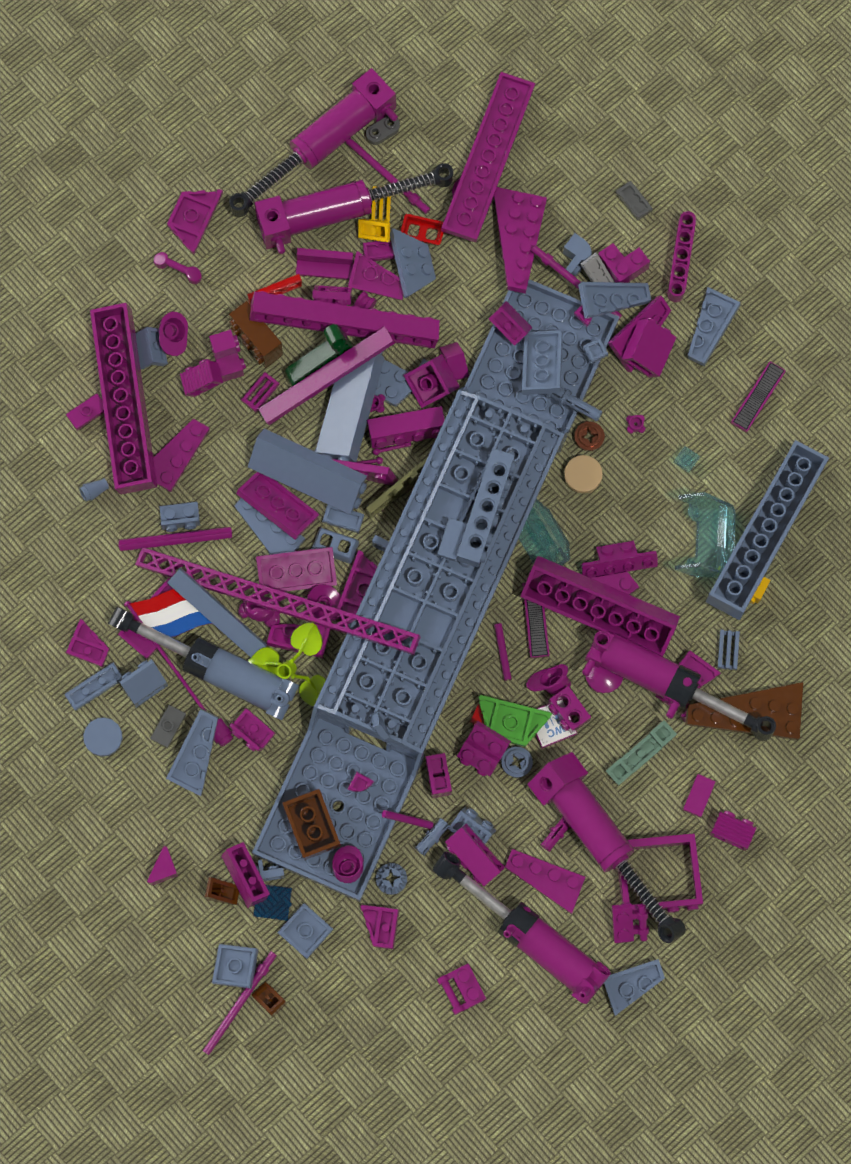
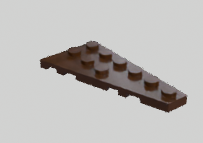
(779, 703)

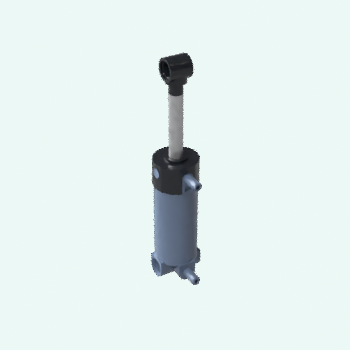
(219, 667)

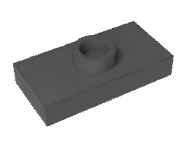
(634, 200)
(168, 726)

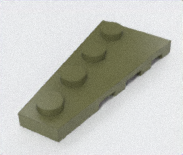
(396, 491)

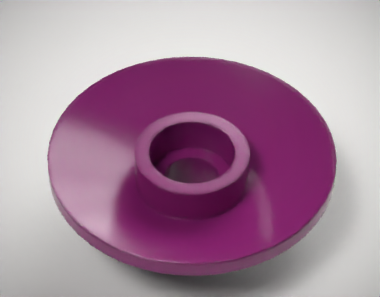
(325, 594)

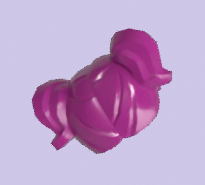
(259, 613)

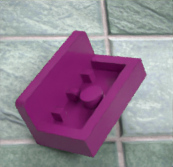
(252, 730)

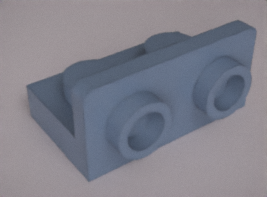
(179, 516)
(483, 828)

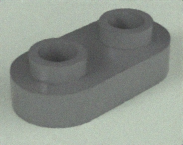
(384, 130)

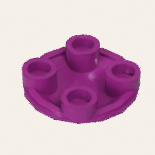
(603, 680)

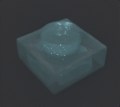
(686, 459)

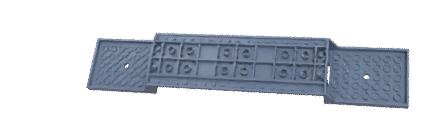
(431, 593)

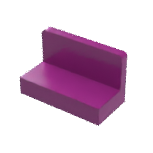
(510, 323)

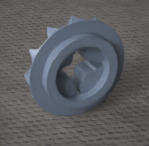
(519, 753)
(385, 886)

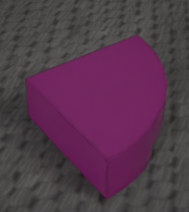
(580, 315)
(360, 783)

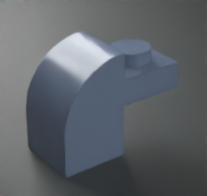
(578, 251)

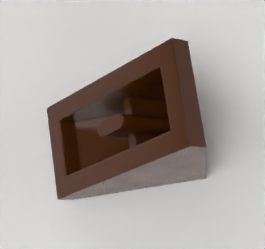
(221, 891)
(269, 999)

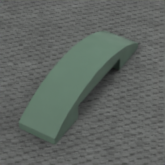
(641, 753)

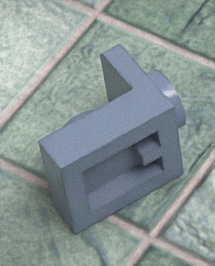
(271, 873)

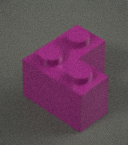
(623, 268)
(225, 350)

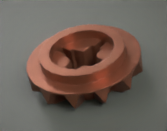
(594, 429)

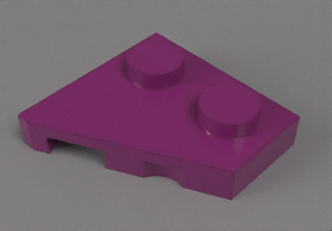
(87, 646)

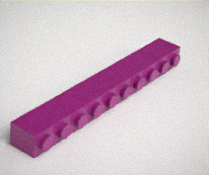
(351, 319)

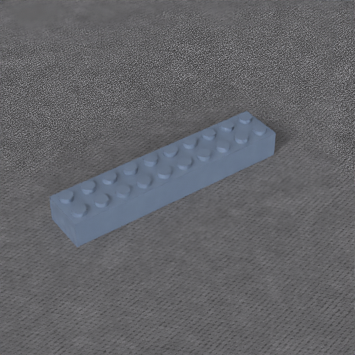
(767, 530)

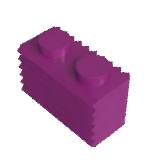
(201, 378)
(733, 830)

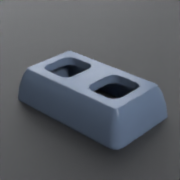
(345, 557)

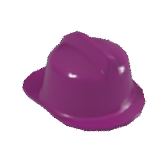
(173, 333)
(550, 679)

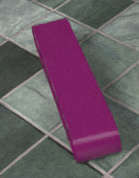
(685, 249)

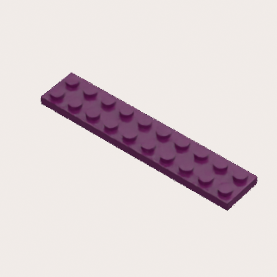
(488, 157)

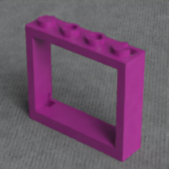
(665, 841)

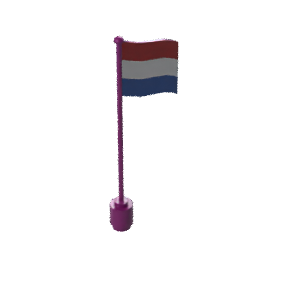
(174, 616)

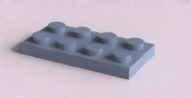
(542, 362)

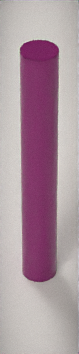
(502, 652)
(407, 819)

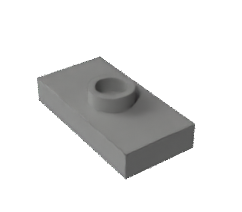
(596, 269)

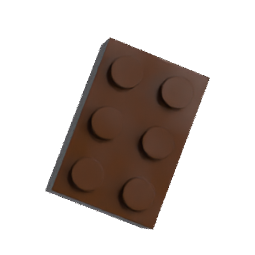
(255, 336)
(311, 824)

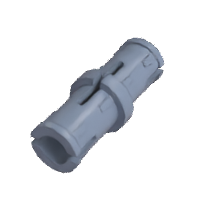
(432, 837)

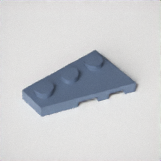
(630, 984)

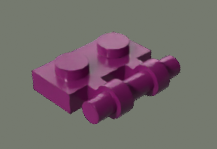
(623, 923)

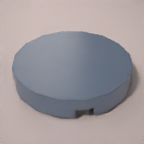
(103, 737)

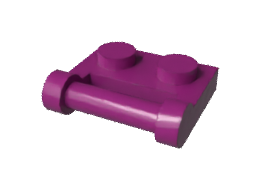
(467, 986)

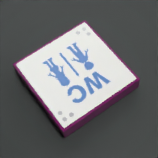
(552, 731)

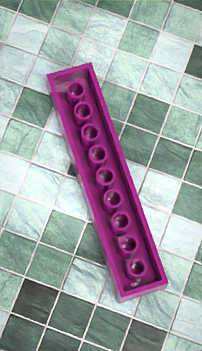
(123, 398)

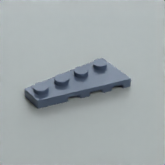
(609, 297)
(713, 321)
(267, 532)
(193, 758)

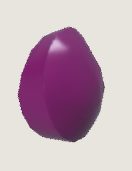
(348, 864)

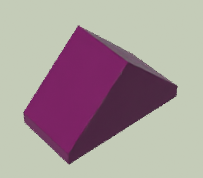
(456, 360)
(163, 868)

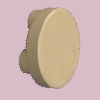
(583, 474)

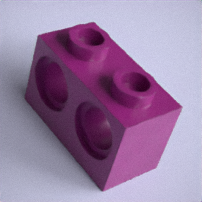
(573, 707)
(438, 775)

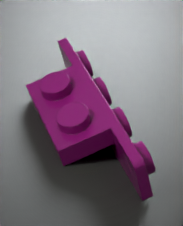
(619, 559)

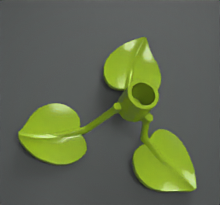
(307, 640)

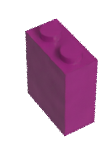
(649, 347)

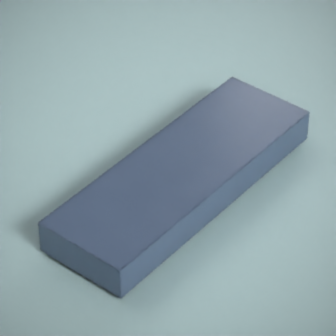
(94, 686)

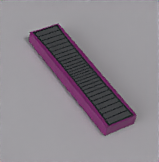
(758, 397)
(536, 629)

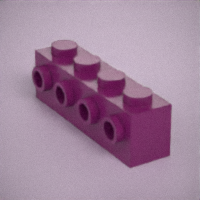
(405, 427)

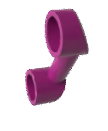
(193, 273)

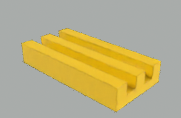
(381, 209)

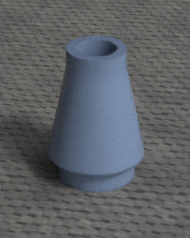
(93, 489)

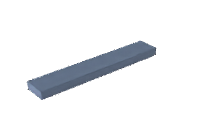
(216, 612)

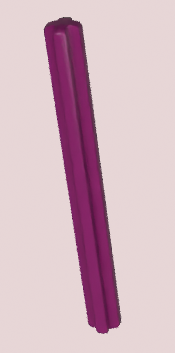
(175, 538)

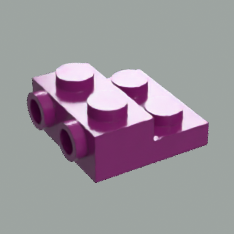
(333, 294)
(483, 749)

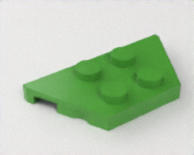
(512, 720)

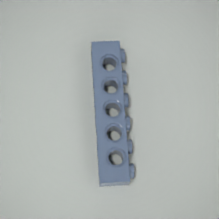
(497, 460)

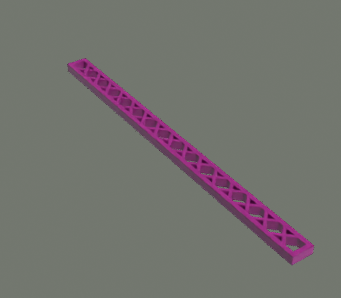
(280, 596)

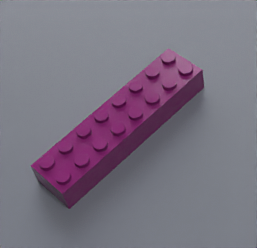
(599, 605)

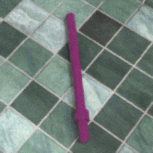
(413, 198)
(548, 259)
(262, 970)

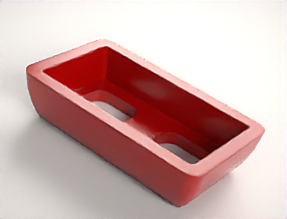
(424, 224)

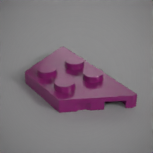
(193, 216)
(357, 584)

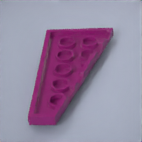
(519, 228)

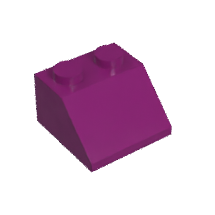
(431, 381)

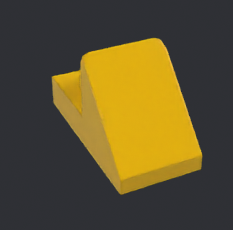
(374, 229)

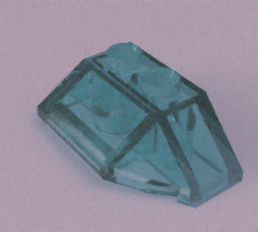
(544, 536)

